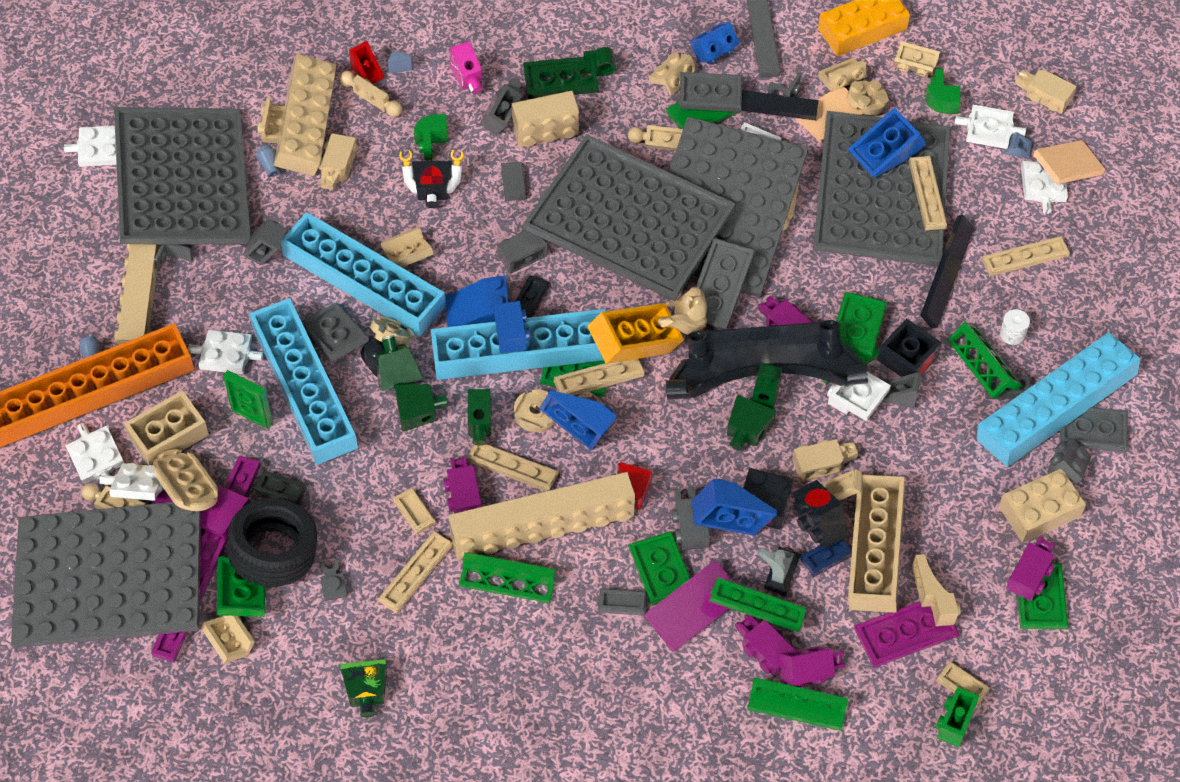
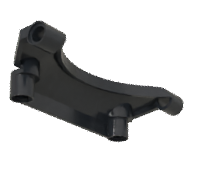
(733, 354)

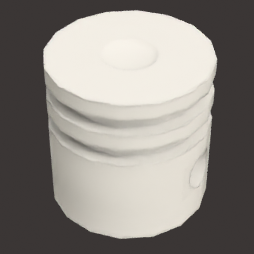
(1014, 327)

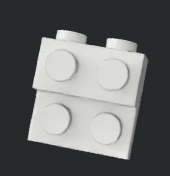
(860, 398)

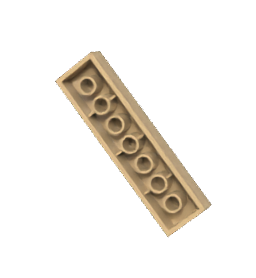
(542, 516)

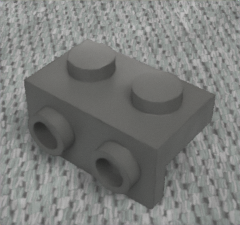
(1071, 459)

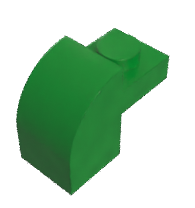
(942, 97)
(428, 131)

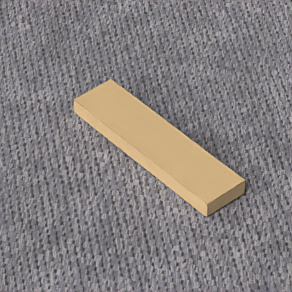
(927, 193)
(1025, 256)
(598, 377)
(513, 466)
(415, 572)

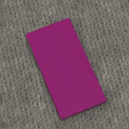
(218, 516)
(688, 608)
(901, 633)

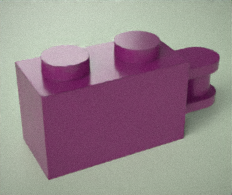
(781, 313)
(462, 486)
(1031, 569)
(763, 644)
(810, 665)

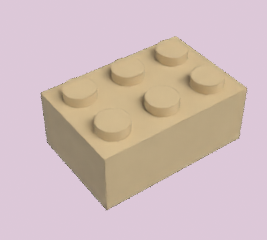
(545, 119)
(166, 427)
(1042, 505)

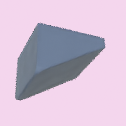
(400, 62)
(1019, 146)

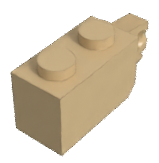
(1047, 89)
(337, 160)
(822, 459)

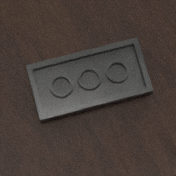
(723, 280)

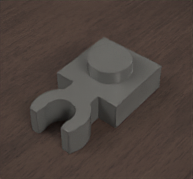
(333, 584)

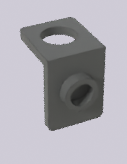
(793, 90)
(175, 250)

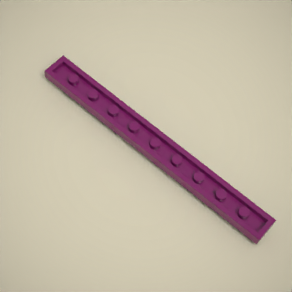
(212, 546)

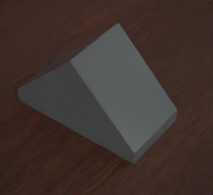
(903, 390)

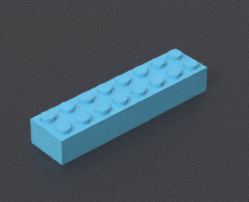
(363, 273)
(553, 342)
(303, 381)
(1058, 399)

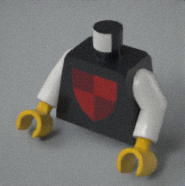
(432, 179)

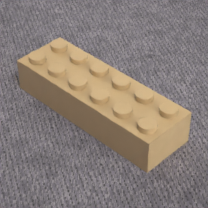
(305, 115)
(877, 544)

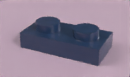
(820, 560)

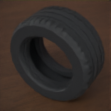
(271, 568)

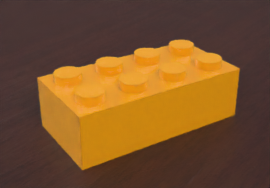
(862, 23)
(634, 333)

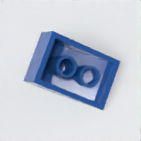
(887, 144)
(475, 302)
(579, 416)
(730, 508)

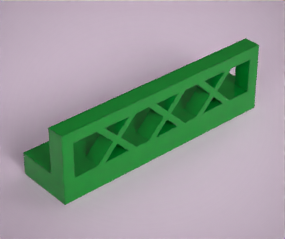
(989, 355)
(507, 569)
(757, 604)
(797, 704)

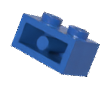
(715, 42)
(510, 326)

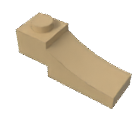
(932, 594)

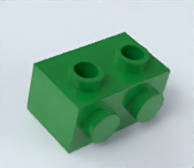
(958, 716)

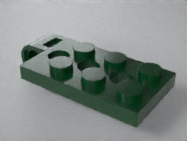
(596, 62)

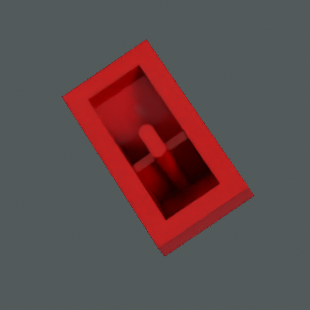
(365, 63)
(639, 479)

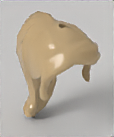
(689, 312)

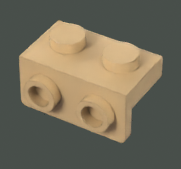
(916, 59)
(669, 71)
(843, 73)
(271, 122)
(406, 248)
(228, 637)

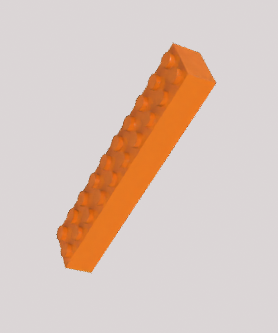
(92, 383)

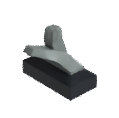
(782, 569)

